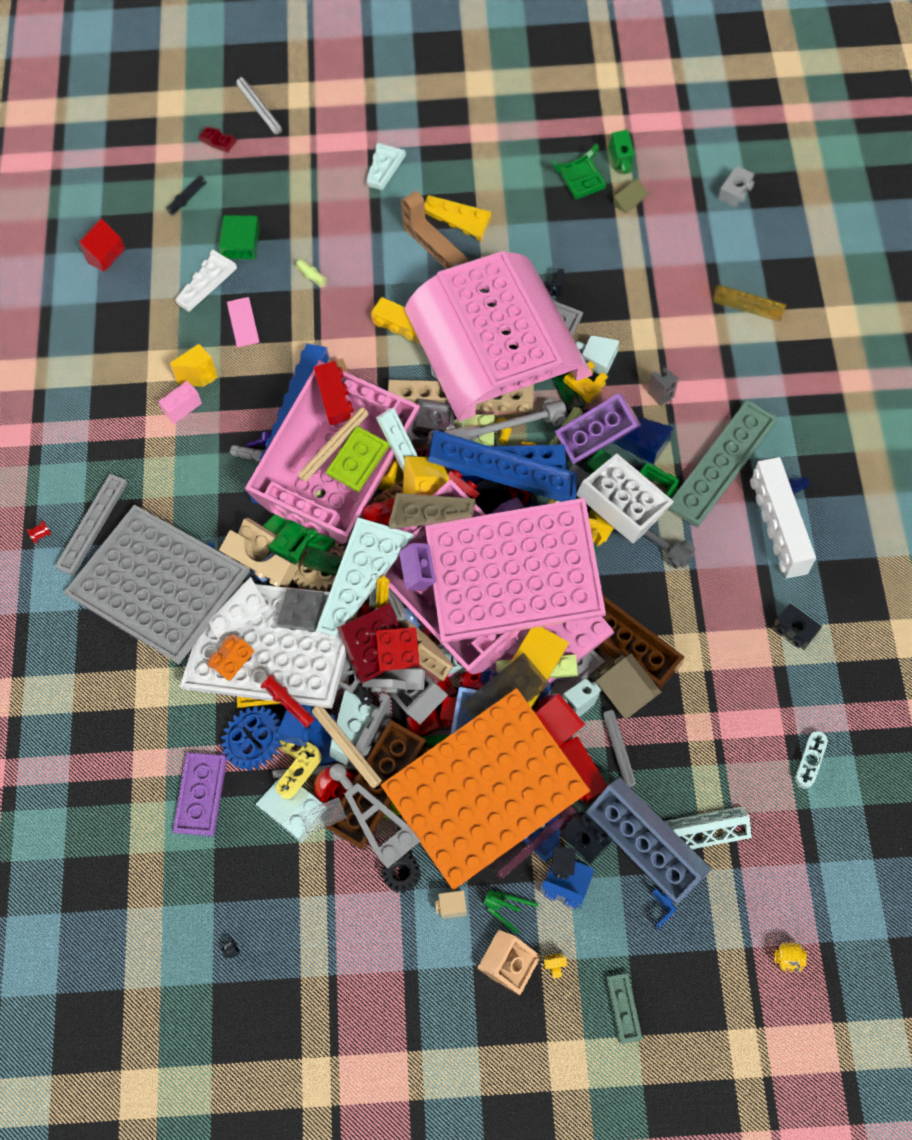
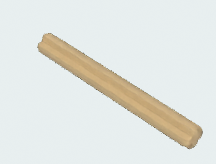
(338, 438)
(346, 746)

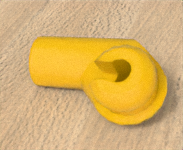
(504, 437)

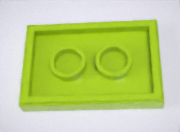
(357, 459)

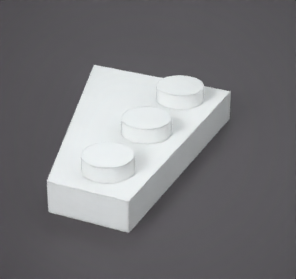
(238, 610)

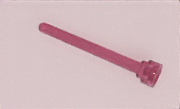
(565, 816)

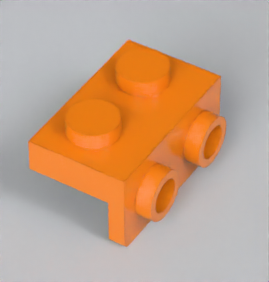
(230, 657)

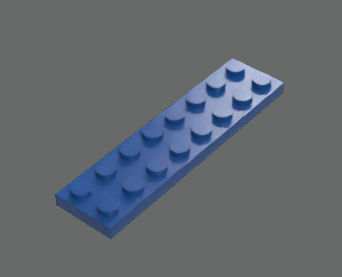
(502, 467)

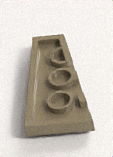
(425, 510)

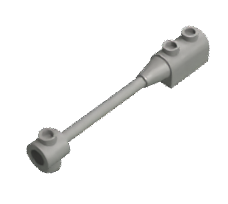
(551, 412)

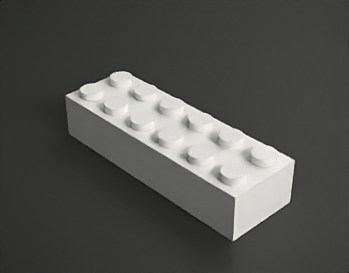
(782, 518)

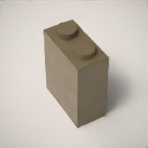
(627, 685)

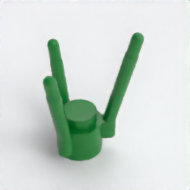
(496, 900)

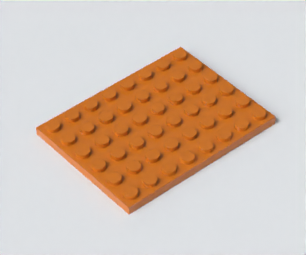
(485, 788)

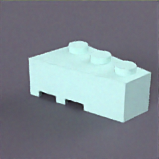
(352, 720)

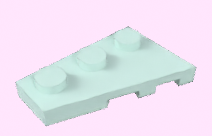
(384, 165)

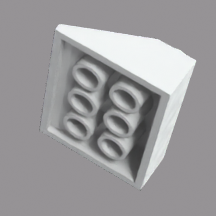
(624, 498)

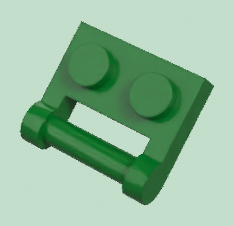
(287, 540)

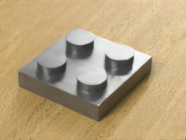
(434, 416)
(301, 610)

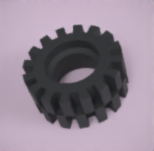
(409, 882)

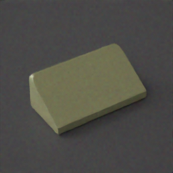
(630, 196)

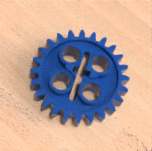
(238, 750)

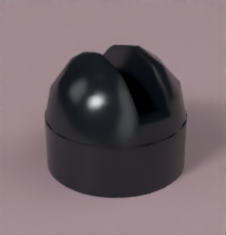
(230, 949)

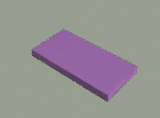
(200, 794)

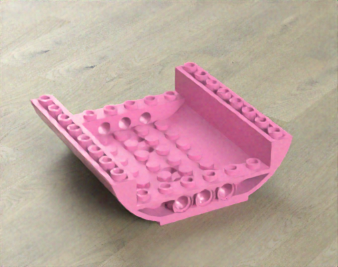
(466, 337)

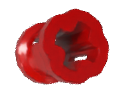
(39, 532)

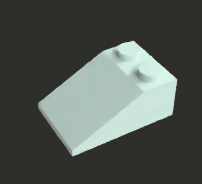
(287, 811)

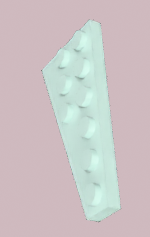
(366, 558)

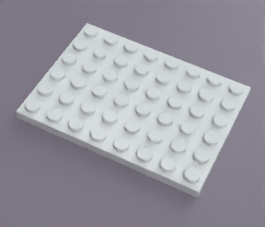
(300, 659)

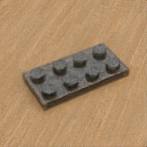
(518, 674)

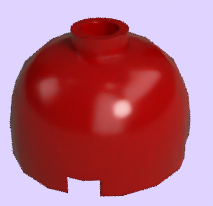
(329, 789)

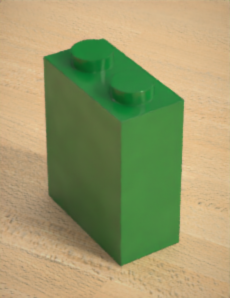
(239, 237)

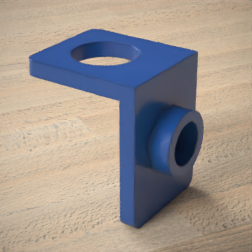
(666, 902)

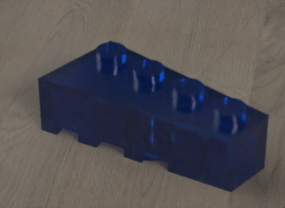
(647, 440)

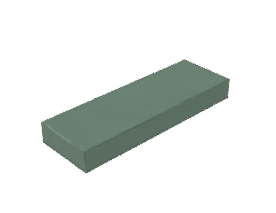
(624, 1008)

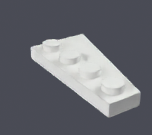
(211, 274)

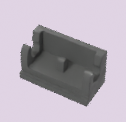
(662, 388)

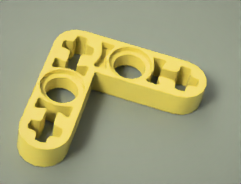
(301, 761)

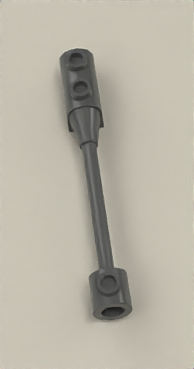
(679, 554)

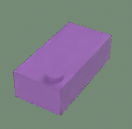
(598, 428)

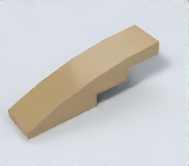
(429, 654)

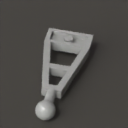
(399, 843)

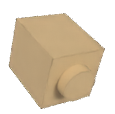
(451, 905)

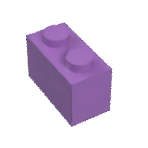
(417, 566)

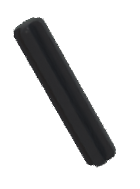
(361, 692)

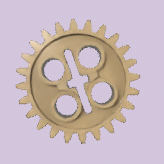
(315, 579)

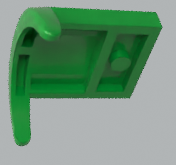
(582, 175)

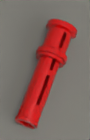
(281, 694)

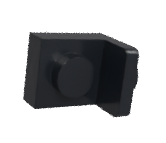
(555, 287)

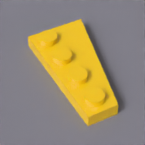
(466, 218)

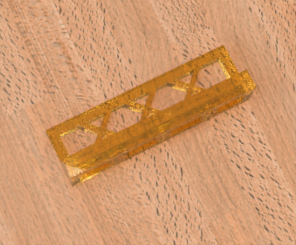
(749, 303)

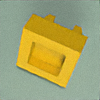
(555, 963)

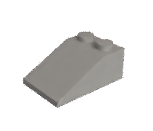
(420, 703)

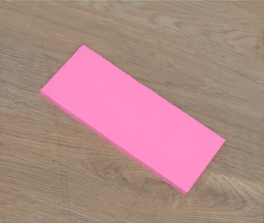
(243, 322)

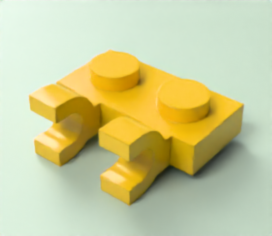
(585, 387)

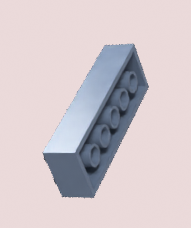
(648, 840)

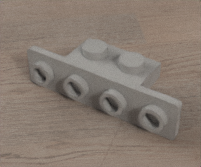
(397, 680)

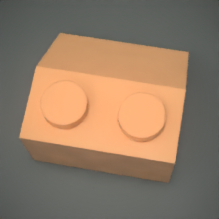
(509, 961)

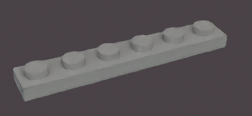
(91, 525)

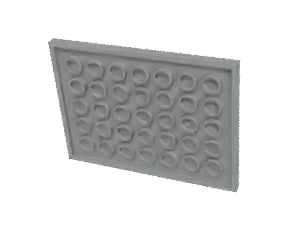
(157, 583)

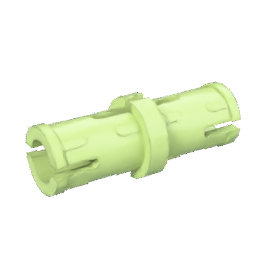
(311, 273)

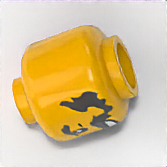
(791, 957)

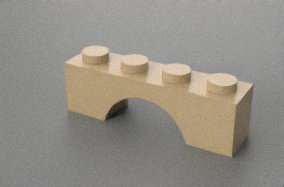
(241, 549)

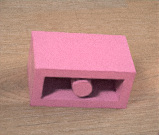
(180, 402)

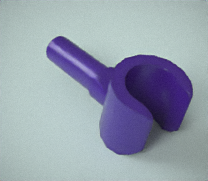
(265, 435)

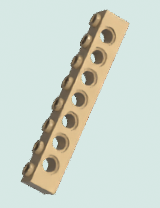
(434, 391)

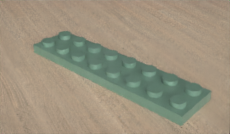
(722, 463)

